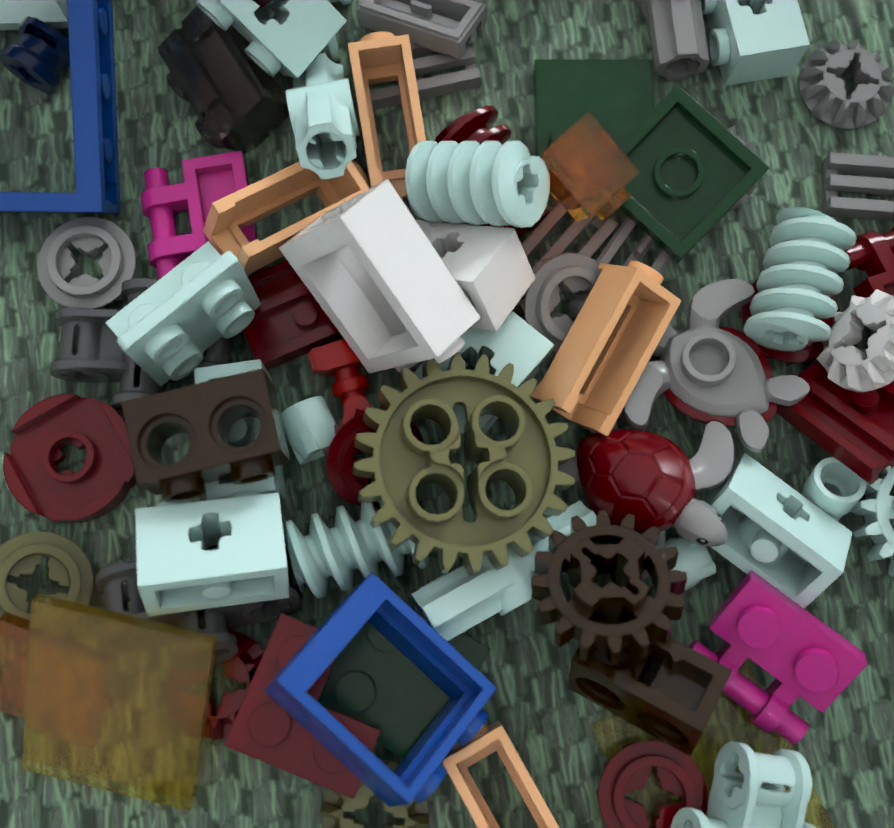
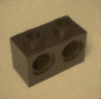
(207, 415)
(662, 694)

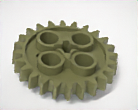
(403, 463)

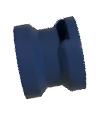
(37, 55)

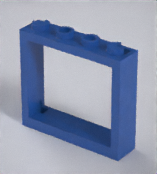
(93, 120)

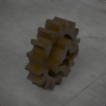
(611, 614)

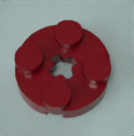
(38, 448)

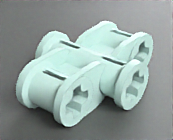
(754, 794)

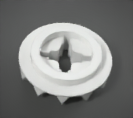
(849, 365)

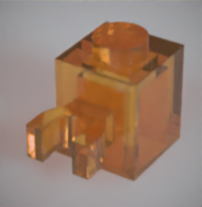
(588, 170)

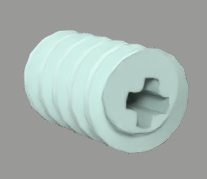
(477, 183)
(798, 279)
(343, 549)

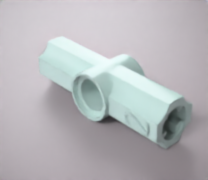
(323, 118)
(463, 600)

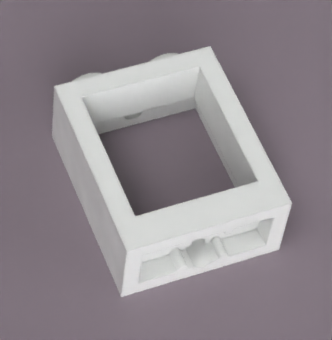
(382, 282)

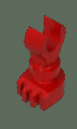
(350, 386)

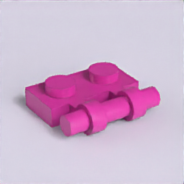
(205, 182)
(787, 644)

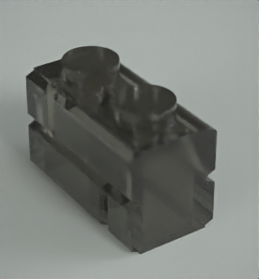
(222, 83)

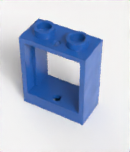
(456, 722)

